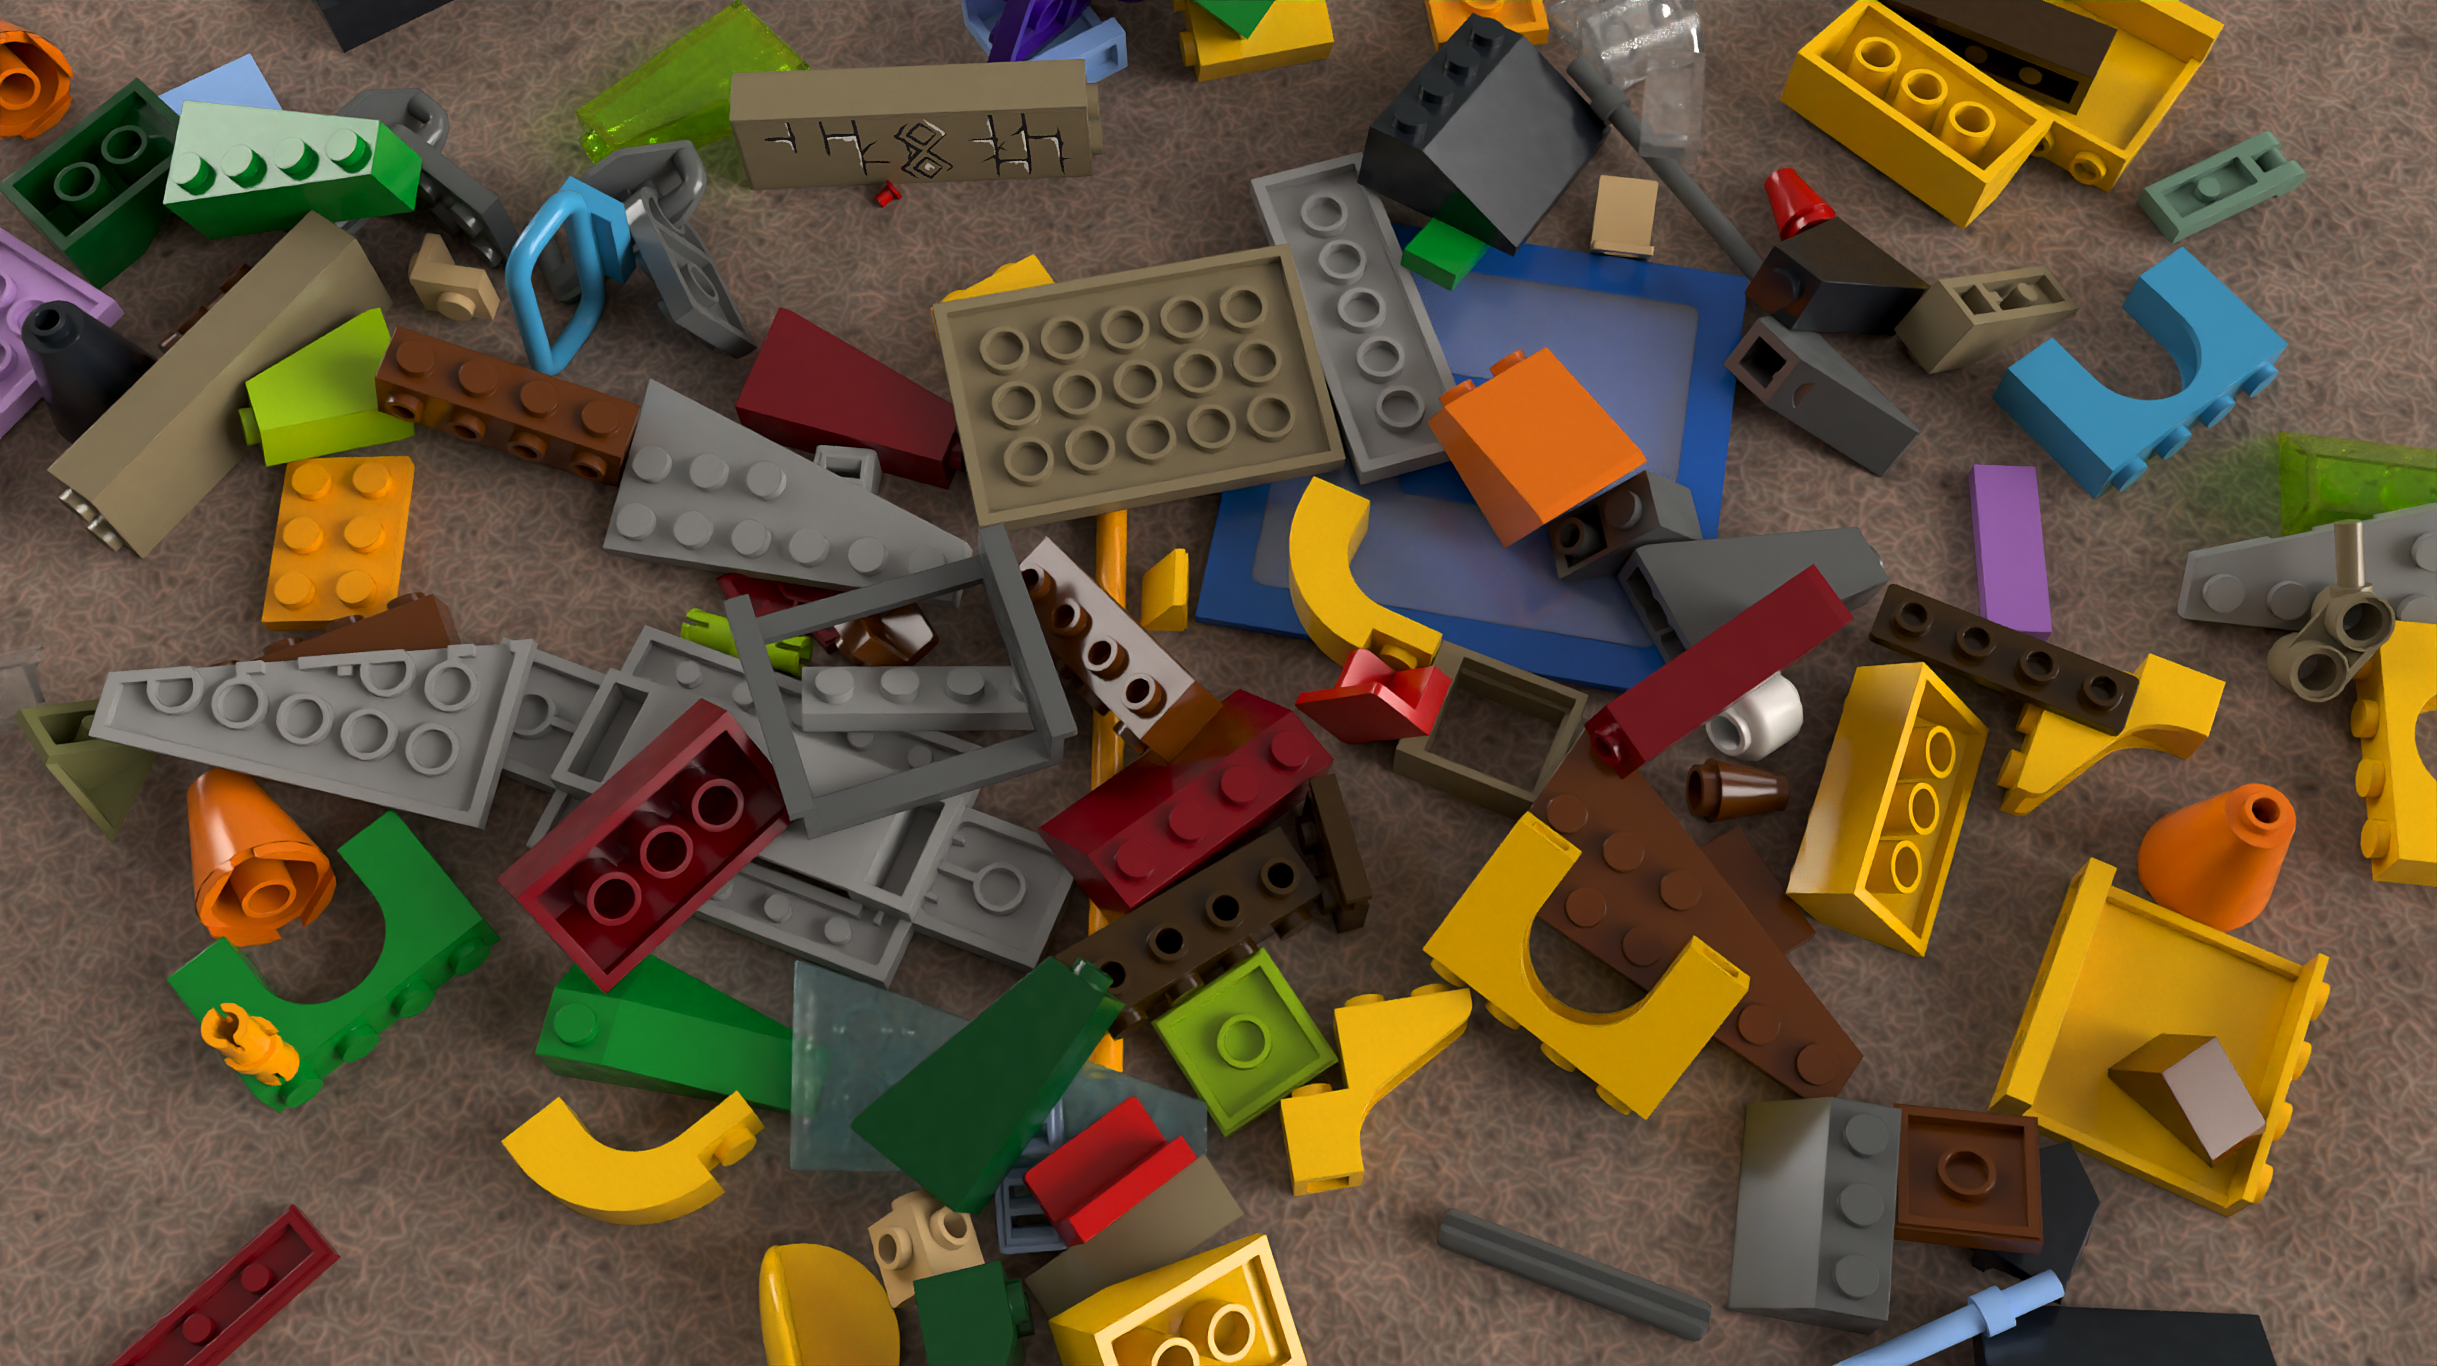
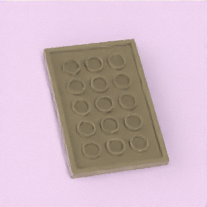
(1136, 388)

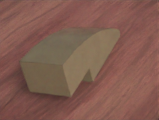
(1143, 1239)

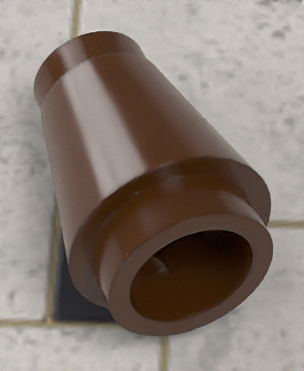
(1733, 791)

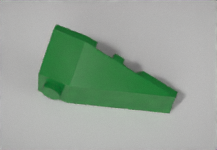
(667, 1037)

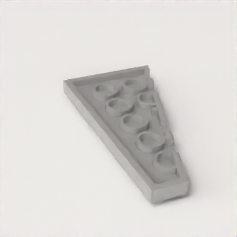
(2279, 578)

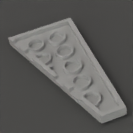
(738, 503)
(364, 726)

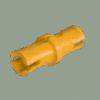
(250, 1044)

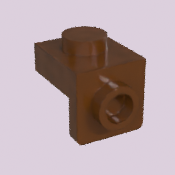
(895, 640)

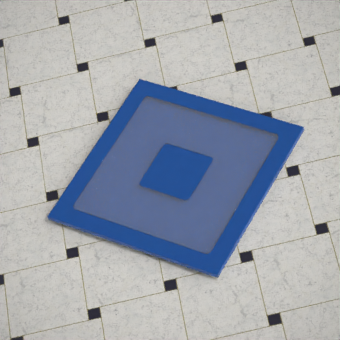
(1647, 351)

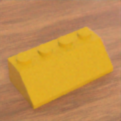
(1914, 110)
(1889, 807)

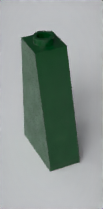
(990, 1086)

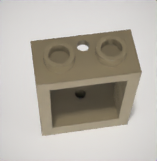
(1507, 687)

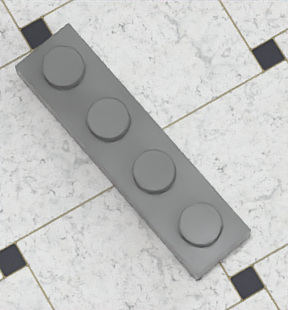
(912, 699)

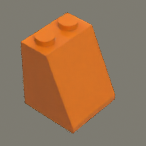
(1531, 443)

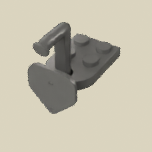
(659, 194)
(454, 196)

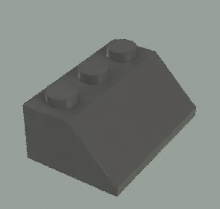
(1816, 1213)

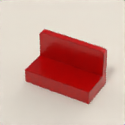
(1105, 1171)

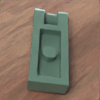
(2220, 187)

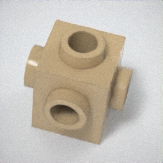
(921, 1242)

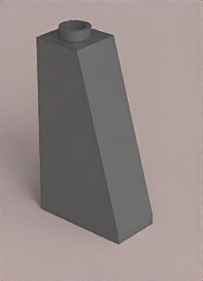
(1700, 585)

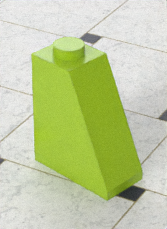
(323, 396)

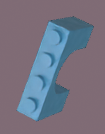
(2108, 436)

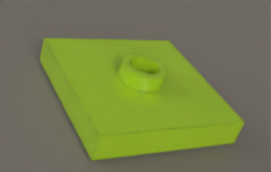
(1245, 1042)

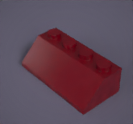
(1178, 817)
(651, 844)

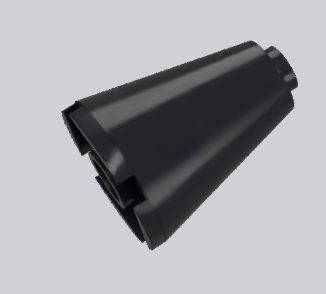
(79, 364)

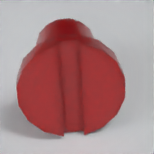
(887, 194)

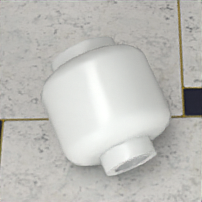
(1758, 721)

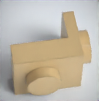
(450, 288)

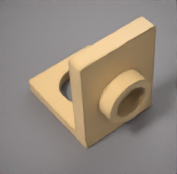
(1624, 218)

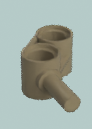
(2338, 650)

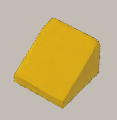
(1166, 594)

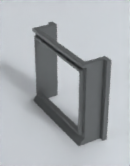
(899, 792)

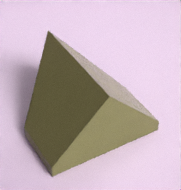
(93, 771)

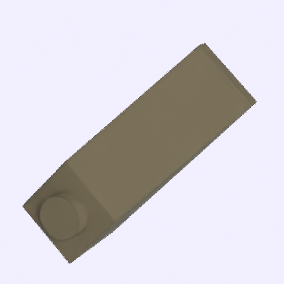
(1980, 315)

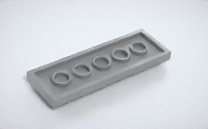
(1363, 314)

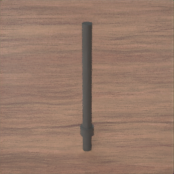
(1613, 108)

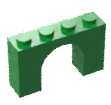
(427, 942)

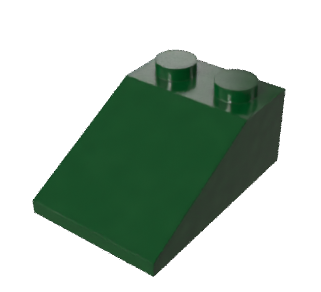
(101, 184)
(974, 1317)

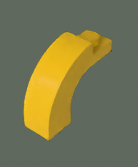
(1327, 599)
(628, 1185)

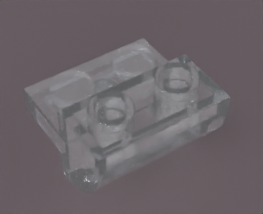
(1620, 32)

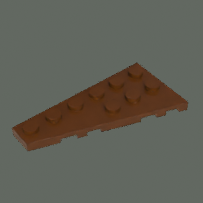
(1649, 890)

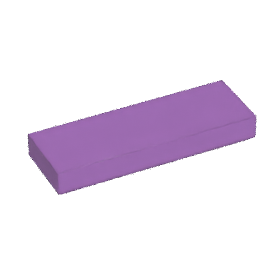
(2010, 548)

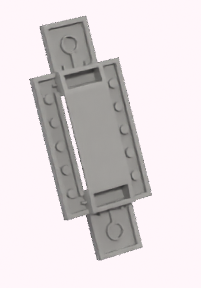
(913, 871)

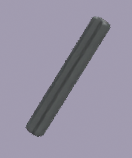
(1574, 1274)

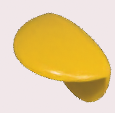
(824, 1310)

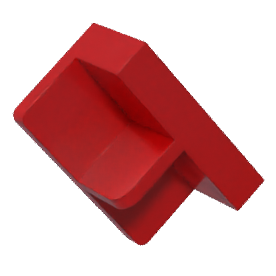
(1376, 701)

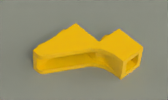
(2167, 715)
(1377, 1051)

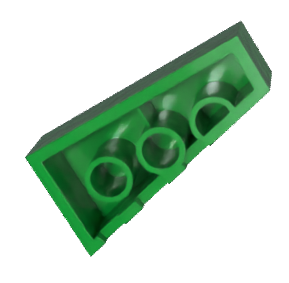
(270, 167)

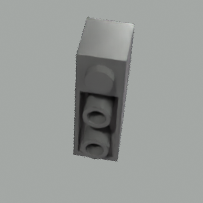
(1821, 393)

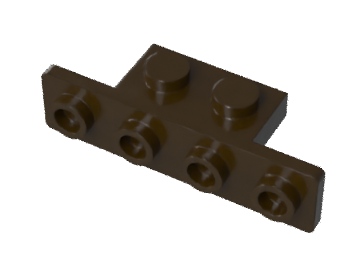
(2004, 660)

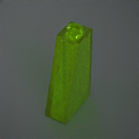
(684, 87)

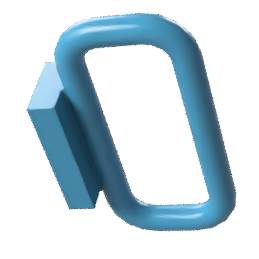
(600, 247)

